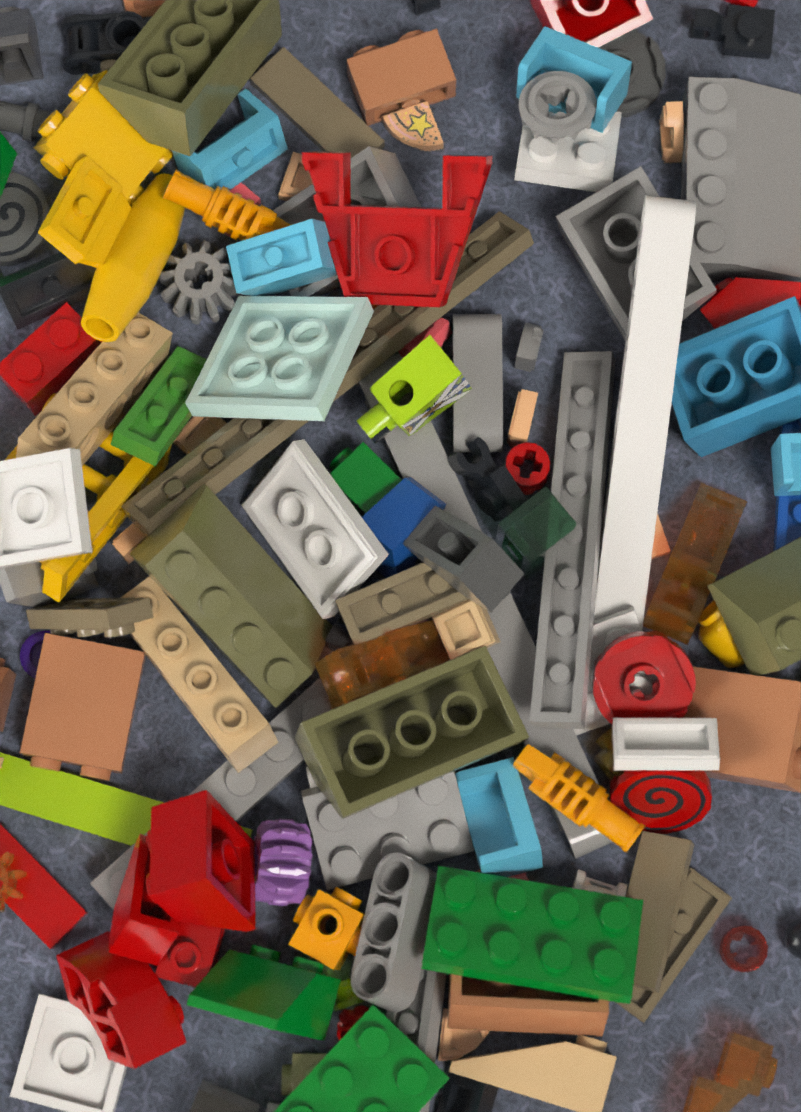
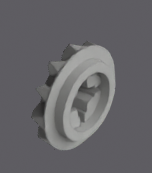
(552, 89)

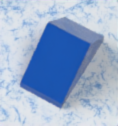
(396, 519)

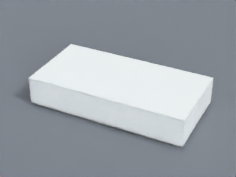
(665, 744)

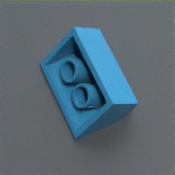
(740, 378)

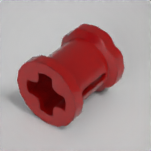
(541, 466)

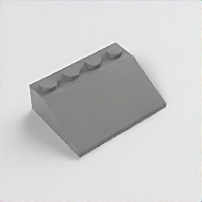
(744, 176)

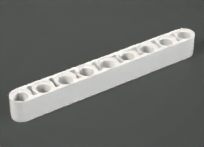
(644, 404)

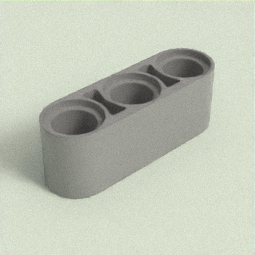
(479, 359)
(400, 956)

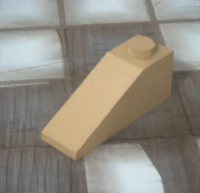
(552, 1072)

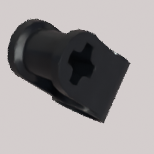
(97, 39)

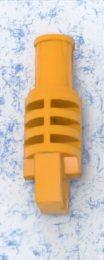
(222, 208)
(576, 796)

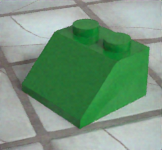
(269, 992)

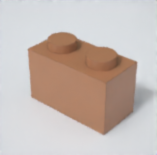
(400, 75)

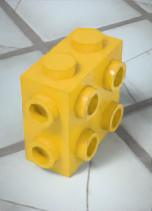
(97, 130)

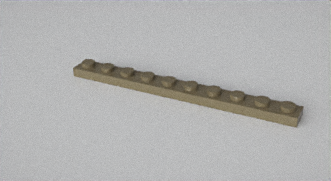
(391, 327)

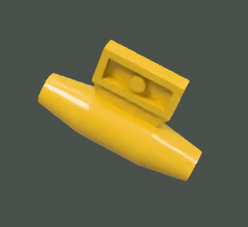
(124, 242)

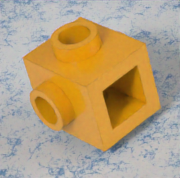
(312, 935)

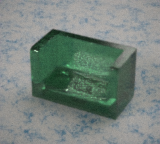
(534, 530)

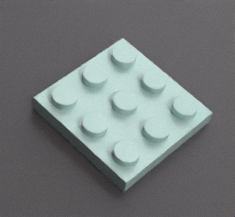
(280, 357)

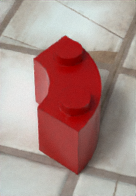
(122, 1002)

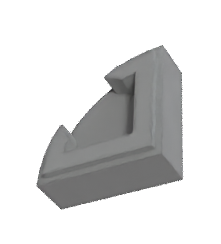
(529, 347)

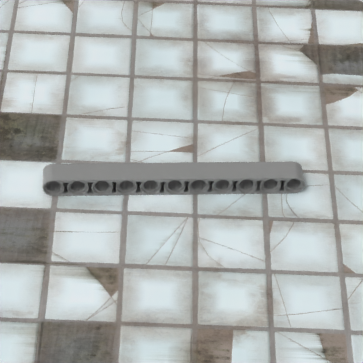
(514, 657)

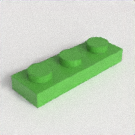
(160, 409)

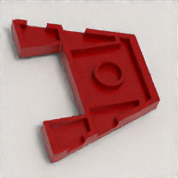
(397, 250)

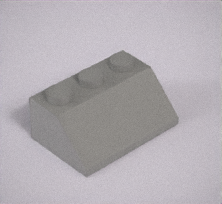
(605, 243)

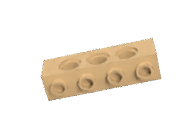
(99, 392)
(200, 680)

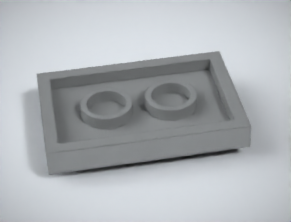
(420, 823)

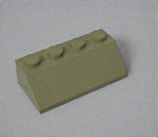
(190, 67)
(235, 595)
(764, 609)
(410, 733)

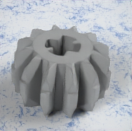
(188, 271)

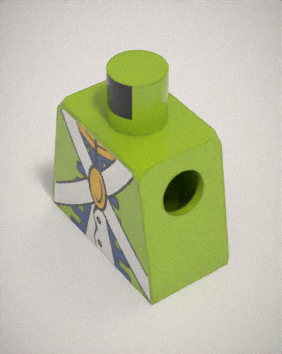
(434, 386)

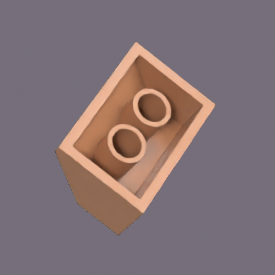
(515, 1008)

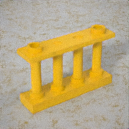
(103, 517)

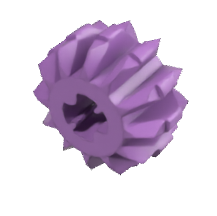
(282, 861)

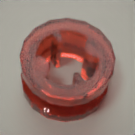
(750, 963)

